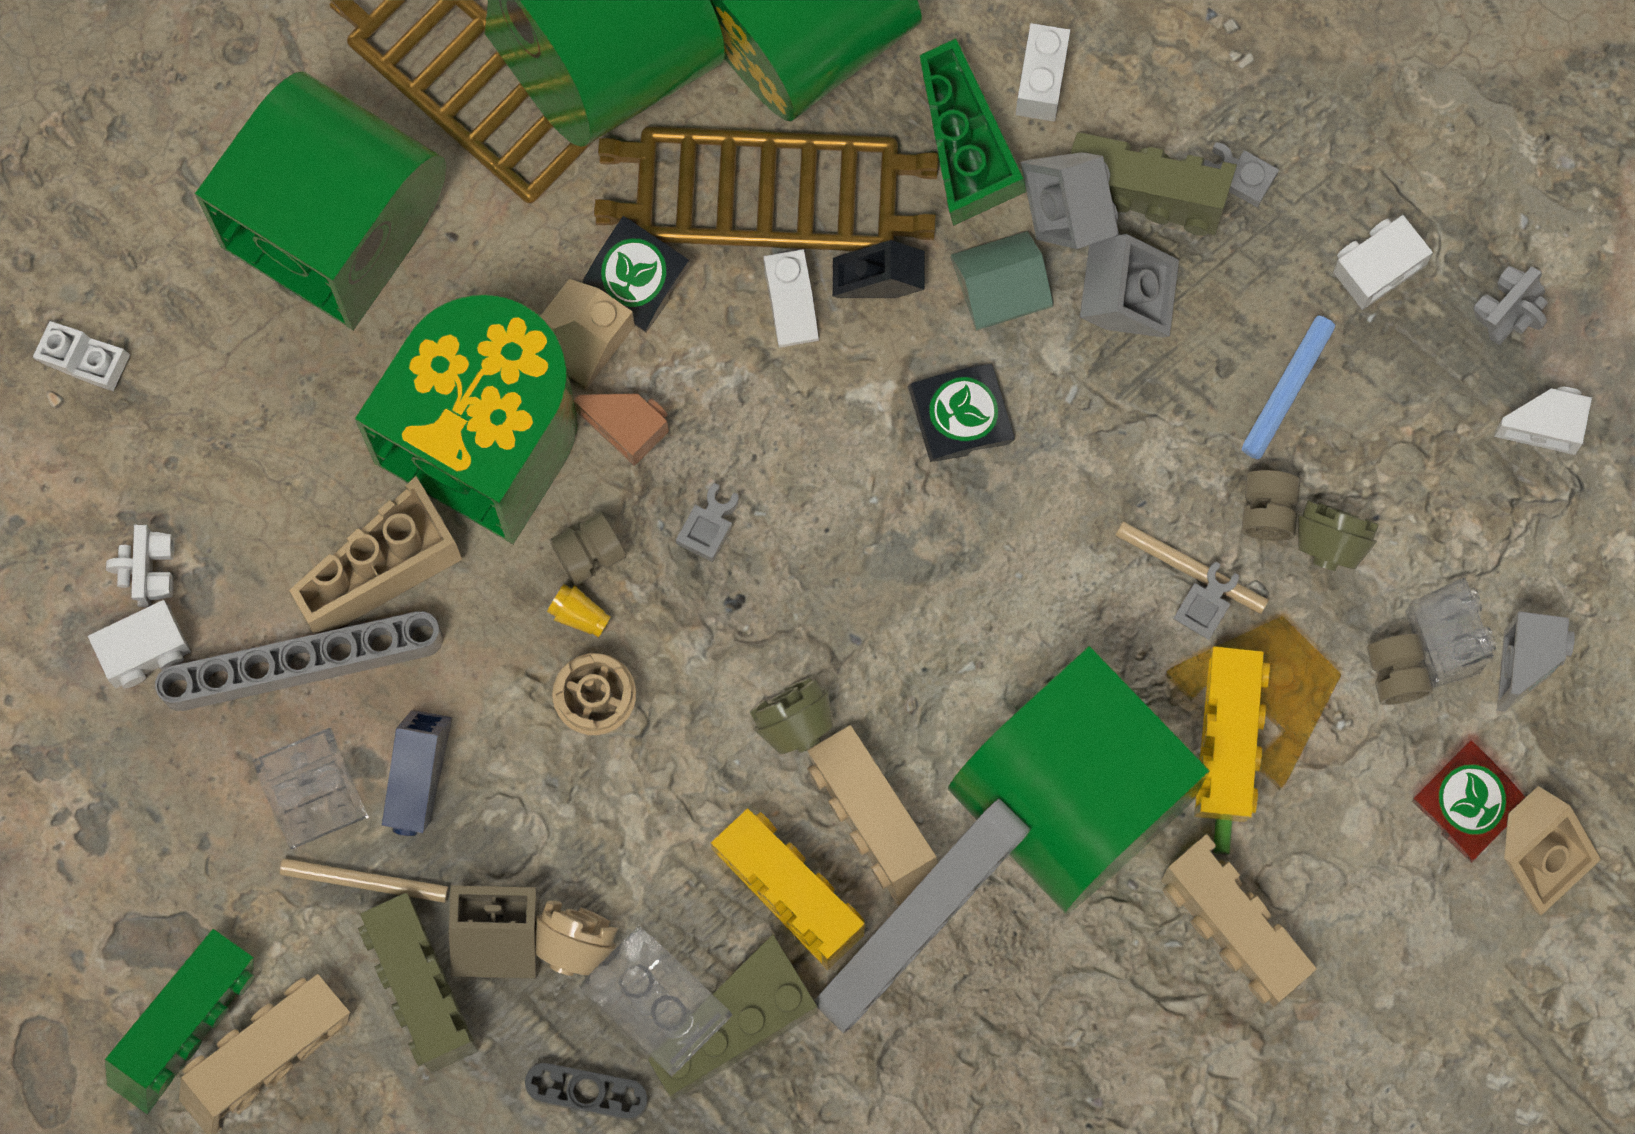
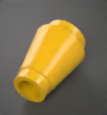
(578, 611)

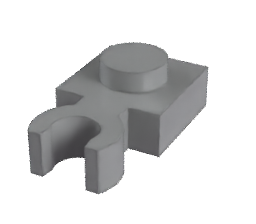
(1251, 177)
(706, 529)
(1204, 607)

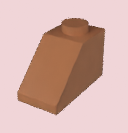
(625, 421)

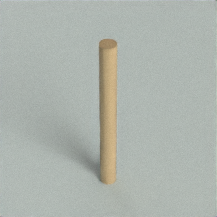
(1188, 565)
(364, 880)

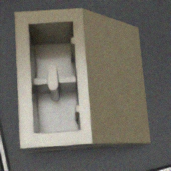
(493, 932)

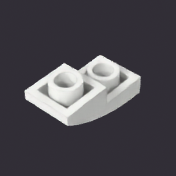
(81, 356)

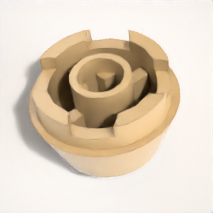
(594, 694)
(573, 939)

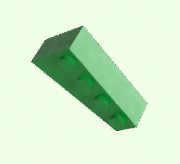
(970, 146)
(178, 1021)

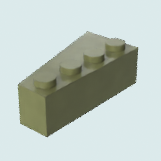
(1160, 186)
(418, 984)
(764, 1004)

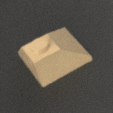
(588, 328)
(1547, 848)

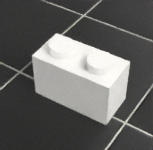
(1042, 72)
(1381, 261)
(139, 645)

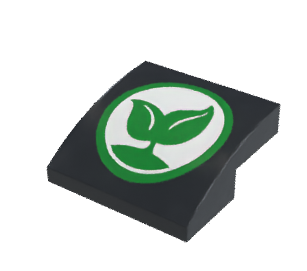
(637, 271)
(961, 412)

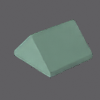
(1003, 280)

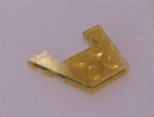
(1295, 695)

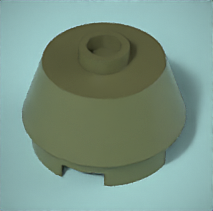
(1334, 536)
(794, 717)

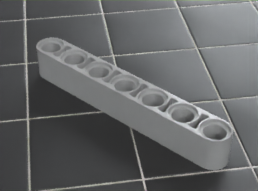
(280, 655)
(922, 915)

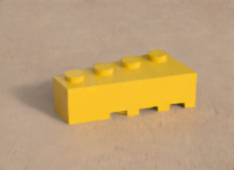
(1231, 734)
(789, 887)

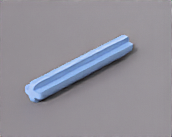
(1288, 387)

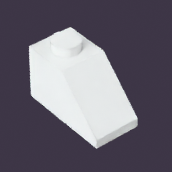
(791, 298)
(1549, 421)

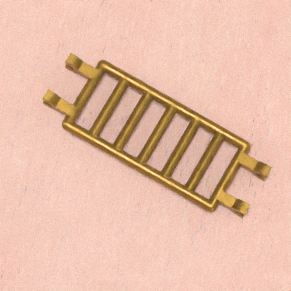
(644, 153)

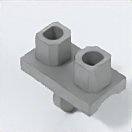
(1519, 307)

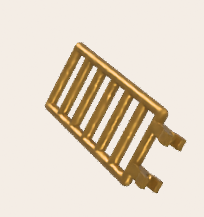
(367, 24)

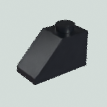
(879, 271)

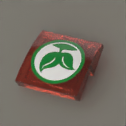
(1469, 801)

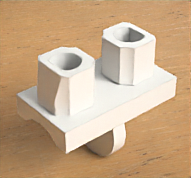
(145, 583)

